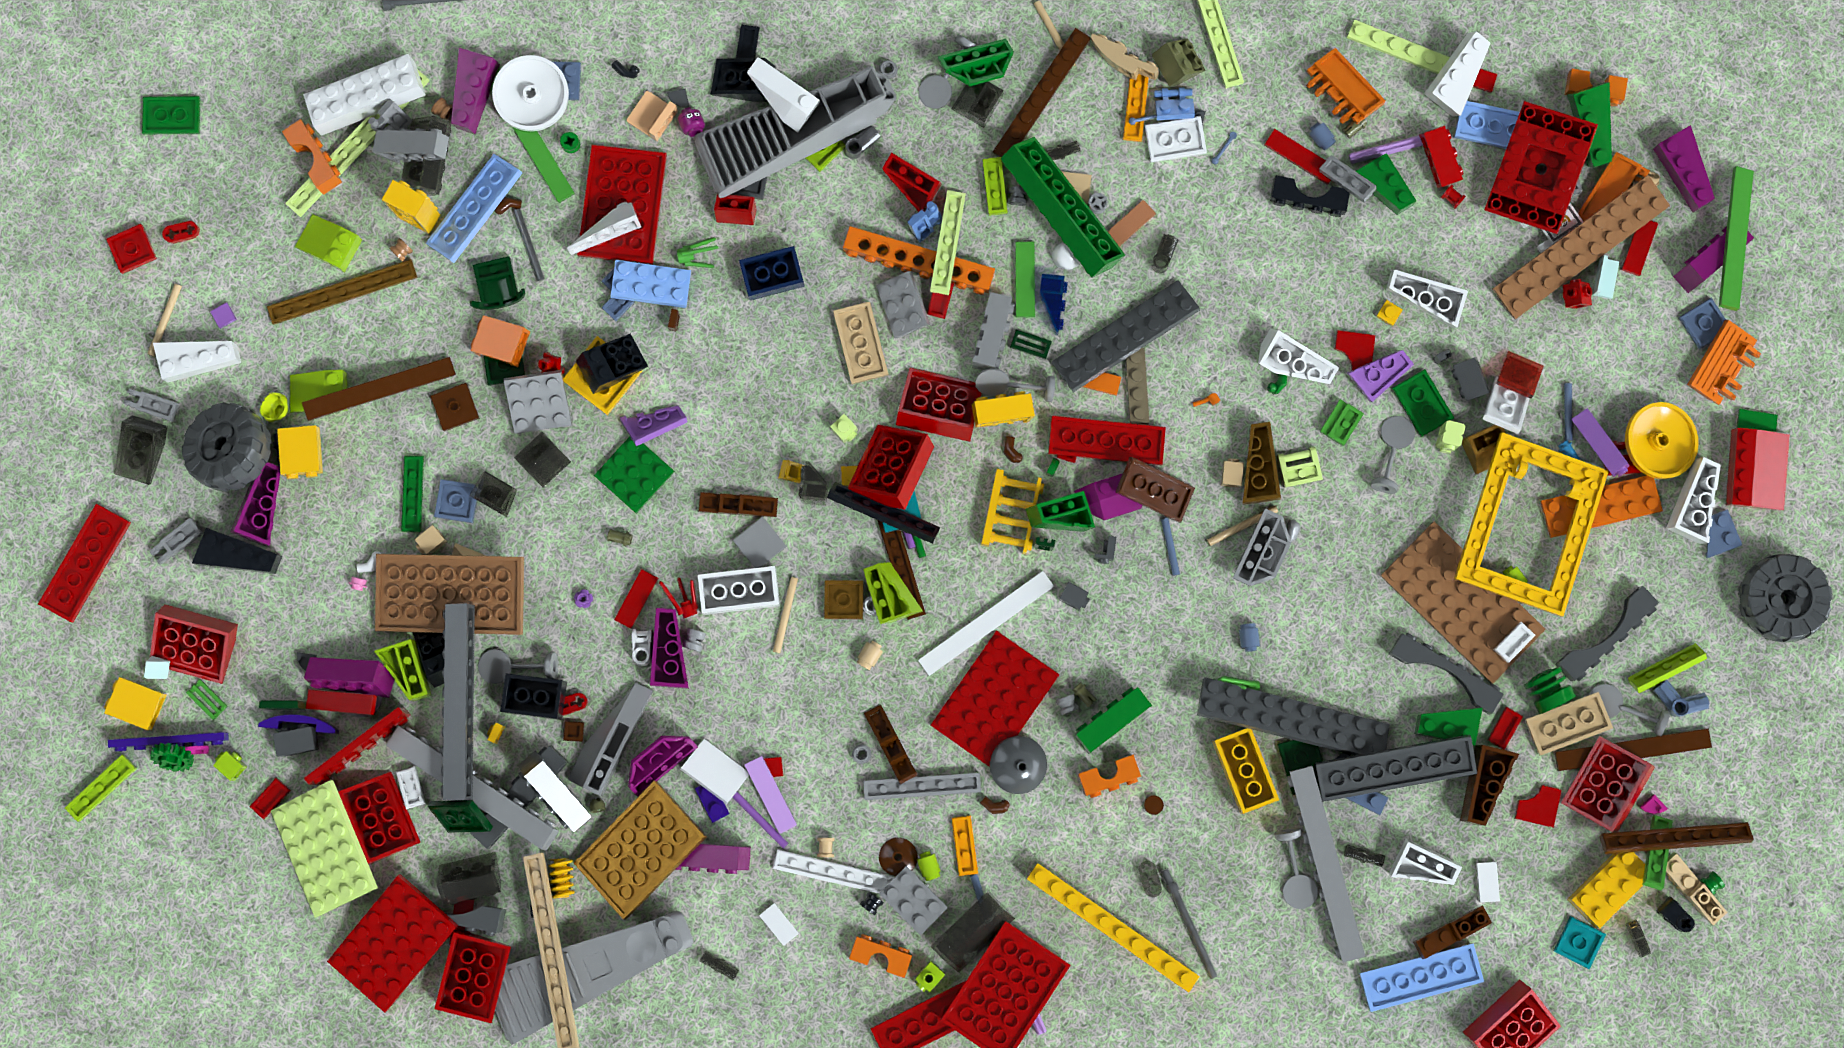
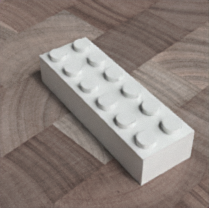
(363, 94)

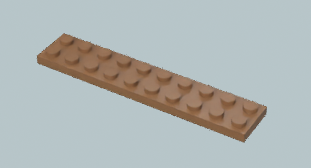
(1581, 247)

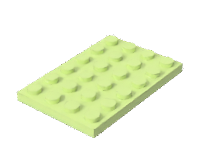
(324, 849)

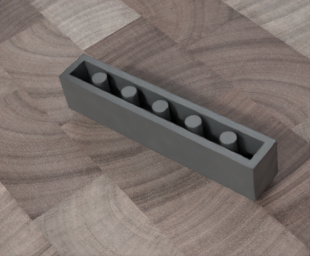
(521, 792)

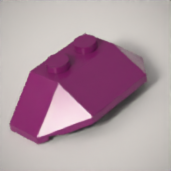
(1104, 501)
(658, 760)

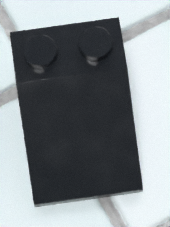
(733, 81)

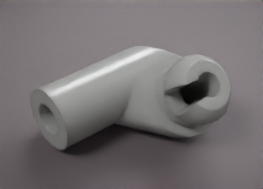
(1293, 529)

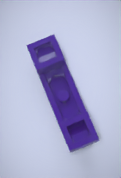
(276, 723)

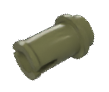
(1353, 128)
(620, 537)
(1084, 694)

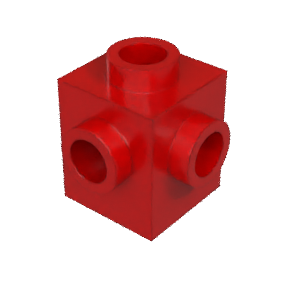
(1577, 294)

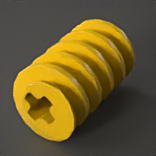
(561, 877)

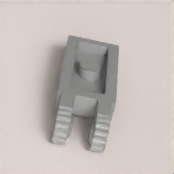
(153, 405)
(177, 540)

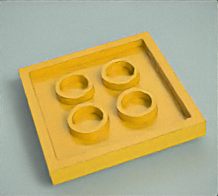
(605, 399)

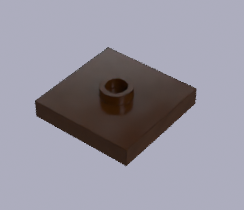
(455, 407)

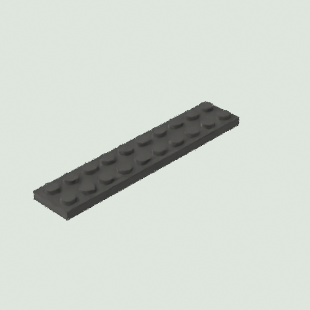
(1291, 718)

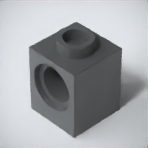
(1074, 596)

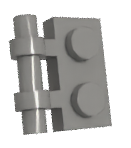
(390, 114)

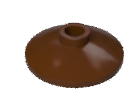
(895, 846)

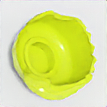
(274, 407)

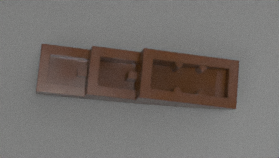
(738, 504)
(890, 744)

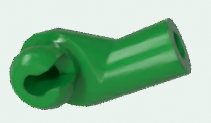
(1277, 387)

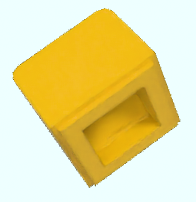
(790, 471)

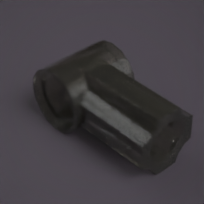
(1164, 252)

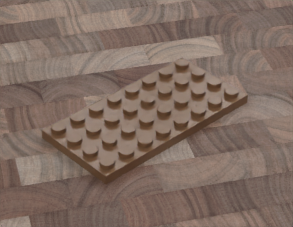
(417, 587)
(1461, 613)

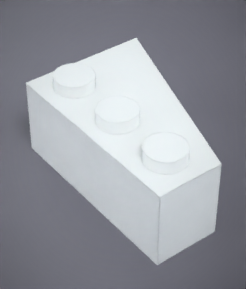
(1424, 864)

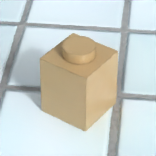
(1232, 473)
(430, 541)

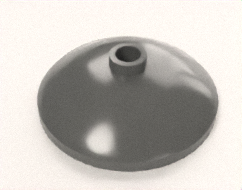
(1006, 762)

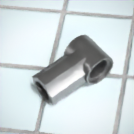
(862, 141)

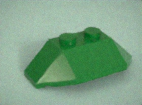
(978, 63)

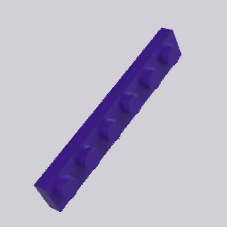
(181, 740)

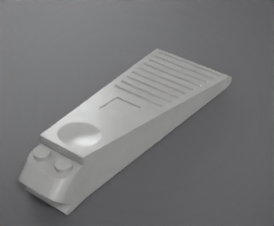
(763, 144)
(590, 970)

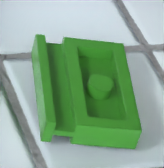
(1341, 422)

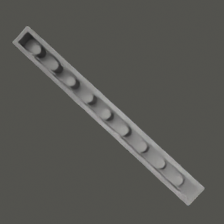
(485, 796)
(1327, 864)

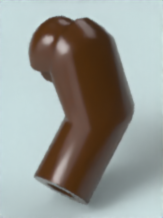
(506, 203)
(1010, 452)
(997, 807)

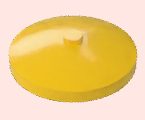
(1661, 440)

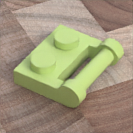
(1300, 473)

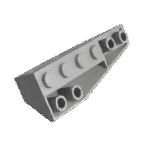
(607, 744)

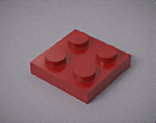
(131, 248)

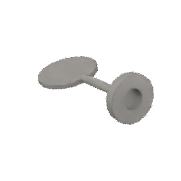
(936, 90)
(996, 382)
(1398, 434)
(496, 663)
(1613, 704)
(1299, 890)

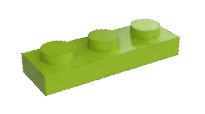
(995, 186)

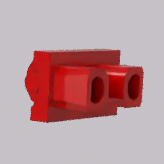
(550, 363)

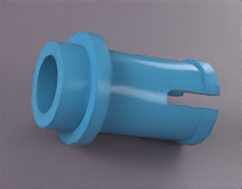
(1568, 450)

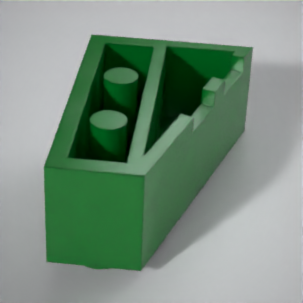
(1389, 184)
(1063, 513)
(1449, 724)

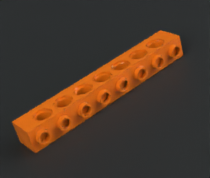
(857, 236)

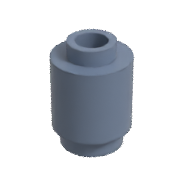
(1322, 136)
(1249, 637)

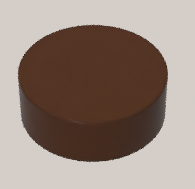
(1153, 805)

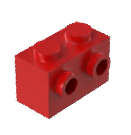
(735, 209)

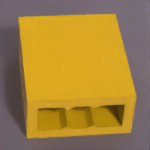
(300, 451)
(134, 703)

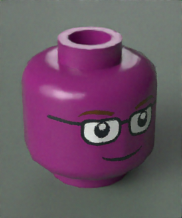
(691, 121)

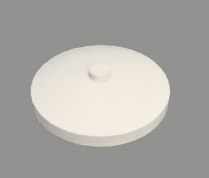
(530, 93)

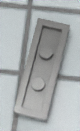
(1347, 178)

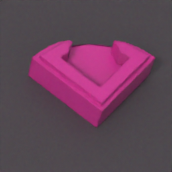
(198, 749)
(1653, 805)

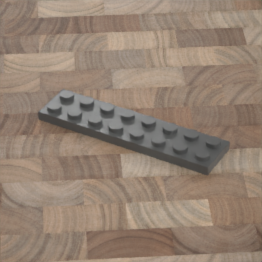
(1125, 336)
(1396, 768)

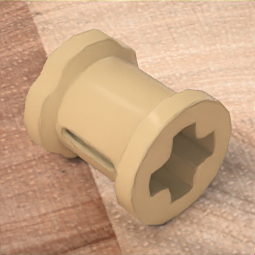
(825, 847)

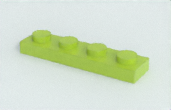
(1667, 668)
(100, 788)

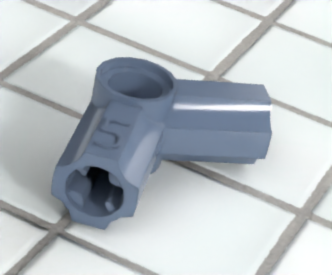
(1689, 704)

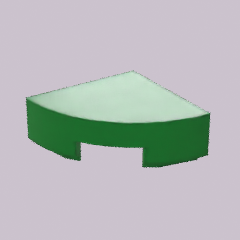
(1053, 467)

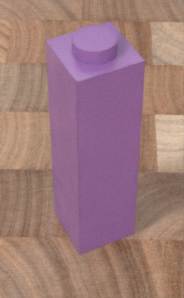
(1601, 443)

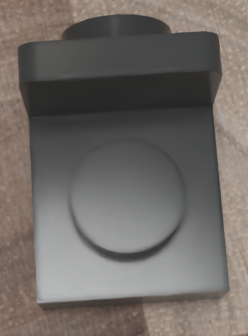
(1109, 548)

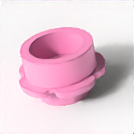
(358, 583)

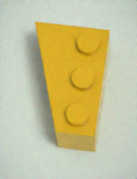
(1003, 409)

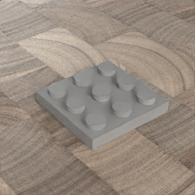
(537, 401)

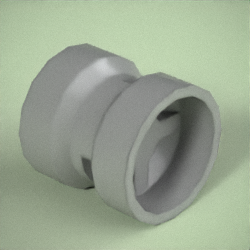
(694, 640)

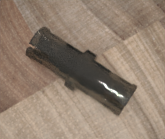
(1064, 150)
(1364, 855)
(719, 965)

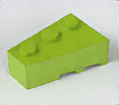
(889, 593)
(406, 668)

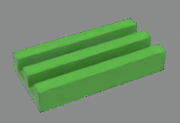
(195, 688)

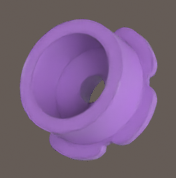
(588, 598)

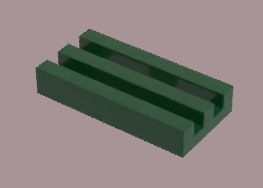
(1028, 351)
(1044, 545)

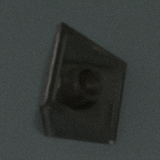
(494, 493)

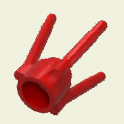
(688, 607)

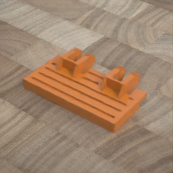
(1344, 82)
(1615, 180)
(1720, 364)

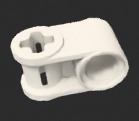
(642, 645)

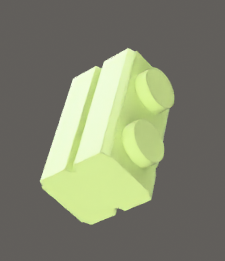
(1450, 436)

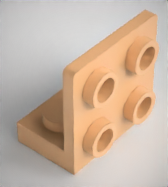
(652, 115)

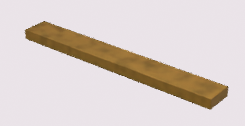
(342, 292)

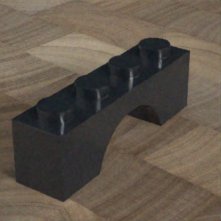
(1286, 192)

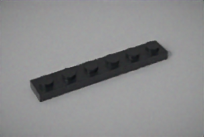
(889, 515)

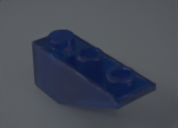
(1051, 295)

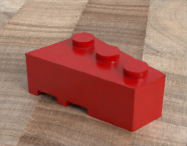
(911, 181)

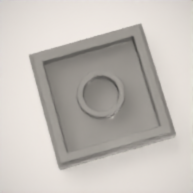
(759, 543)

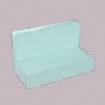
(1605, 277)

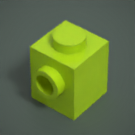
(230, 764)
(929, 977)

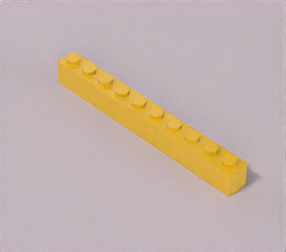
(1113, 927)

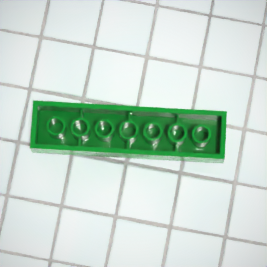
(1062, 207)

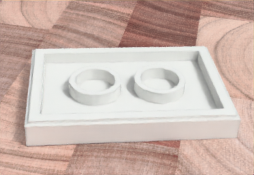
(1175, 139)
(1506, 408)
(715, 771)

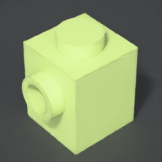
(844, 429)

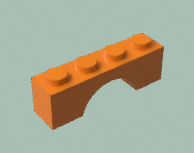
(322, 172)

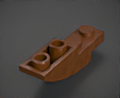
(1452, 932)

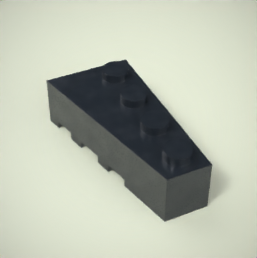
(230, 553)

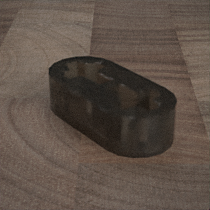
(1154, 877)
(1638, 938)

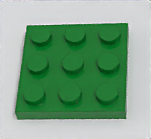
(634, 474)

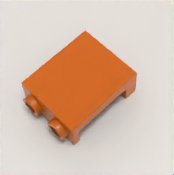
(500, 340)

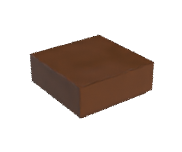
(674, 320)
(573, 731)

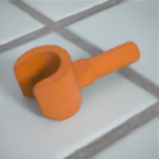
(1212, 398)

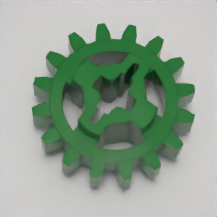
(172, 757)

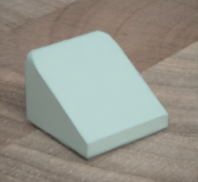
(156, 668)

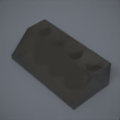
(427, 174)
(972, 931)

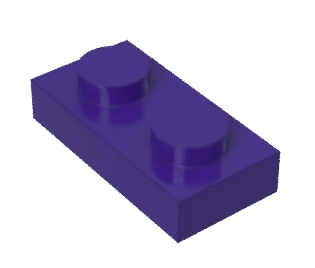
(714, 806)

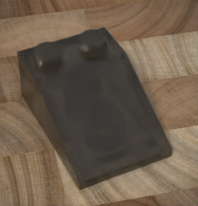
(139, 449)

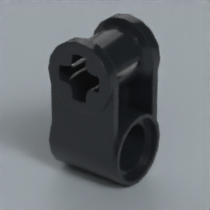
(1674, 913)

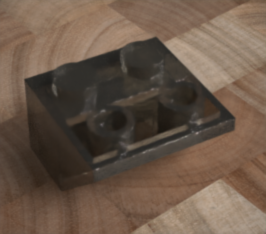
(978, 102)
(542, 459)
(814, 488)

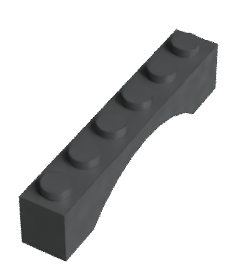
(1635, 608)
(1480, 693)
(484, 918)

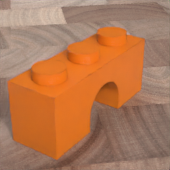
(1580, 80)
(1126, 772)
(897, 959)

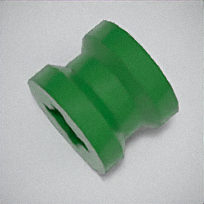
(572, 146)
(1713, 882)

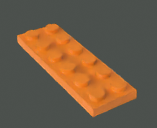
(1617, 503)

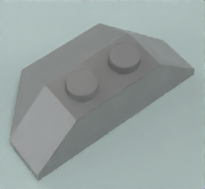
(1264, 550)

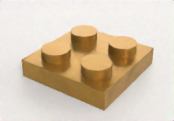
(843, 599)

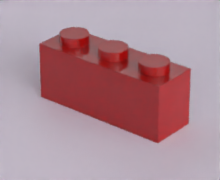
(1441, 156)

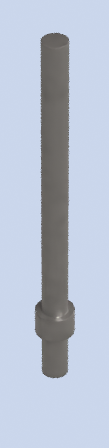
(1172, 887)

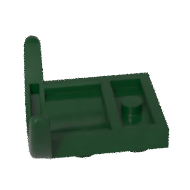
(496, 284)

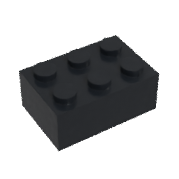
(533, 696)

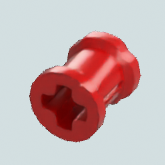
(1453, 196)

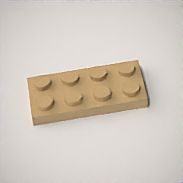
(860, 343)
(1569, 723)

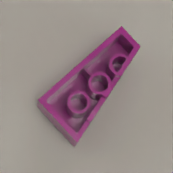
(1685, 167)
(1705, 264)
(258, 507)
(667, 652)
(350, 675)
(718, 857)

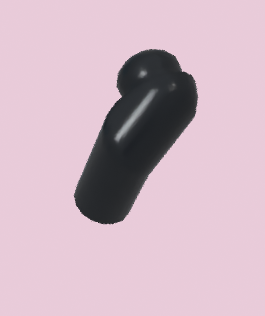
(625, 72)

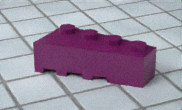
(472, 88)

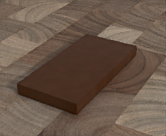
(1155, 490)

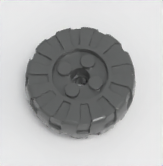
(226, 447)
(1805, 592)

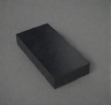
(747, 41)

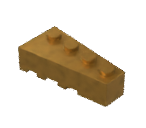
(1261, 467)

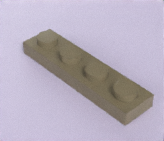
(1137, 388)

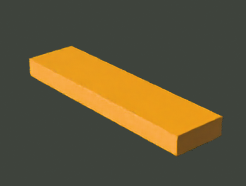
(1135, 108)

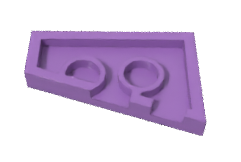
(1380, 374)
(652, 425)

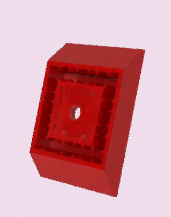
(1545, 139)

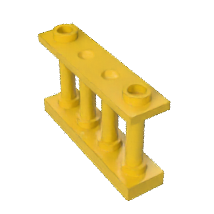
(998, 499)

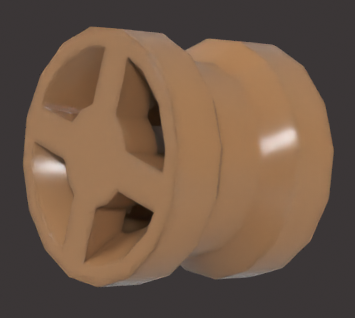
(442, 109)
(401, 249)

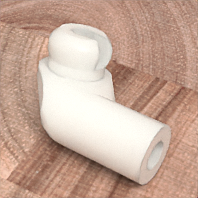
(370, 566)

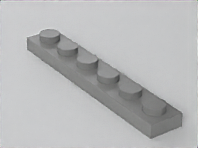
(922, 786)

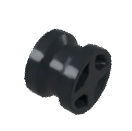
(871, 903)

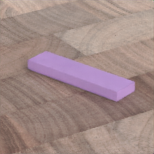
(770, 794)

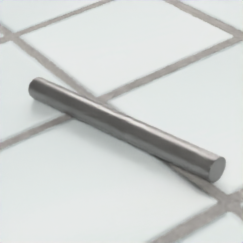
(528, 244)

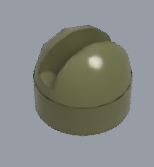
(596, 804)

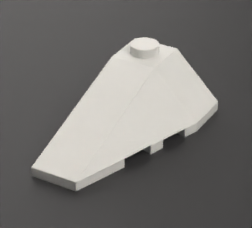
(786, 97)
(614, 224)
(1290, 358)

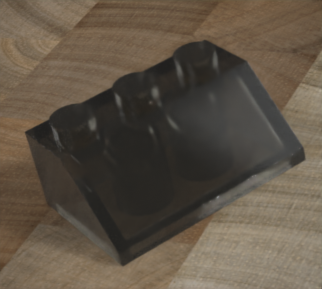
(469, 879)

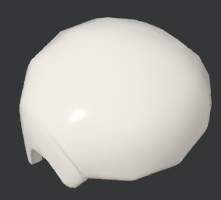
(1064, 257)

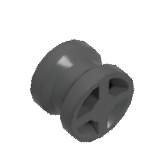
(1017, 196)

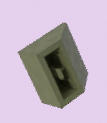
(1178, 62)

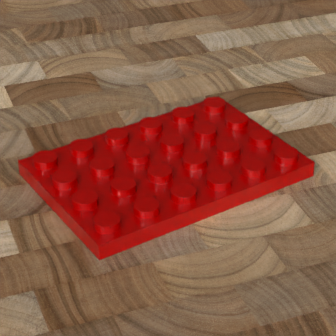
(620, 177)
(994, 698)
(392, 943)
(1005, 990)

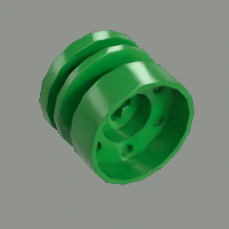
(1549, 690)

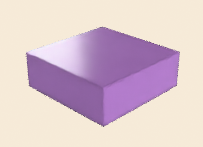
(223, 315)

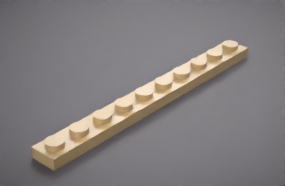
(551, 951)

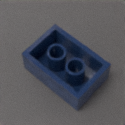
(771, 273)

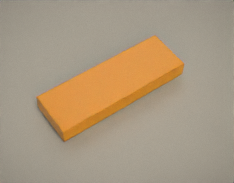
(964, 845)

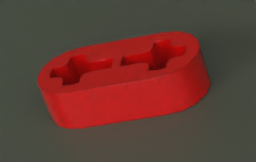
(182, 236)
(574, 708)

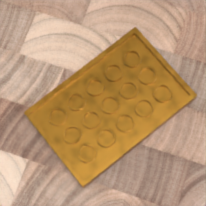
(640, 850)

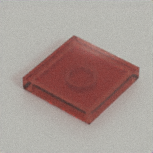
(1519, 374)

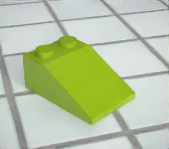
(329, 242)
(314, 385)

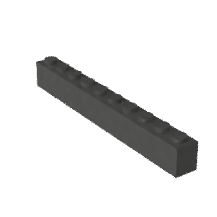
(458, 702)

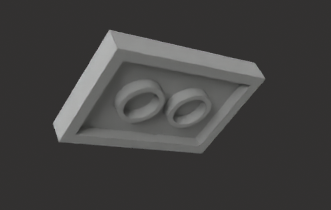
(903, 304)
(913, 900)

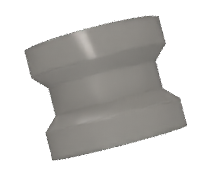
(1099, 200)
(1067, 704)

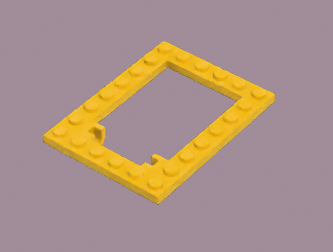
(1586, 489)

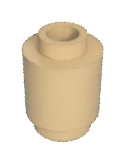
(869, 655)

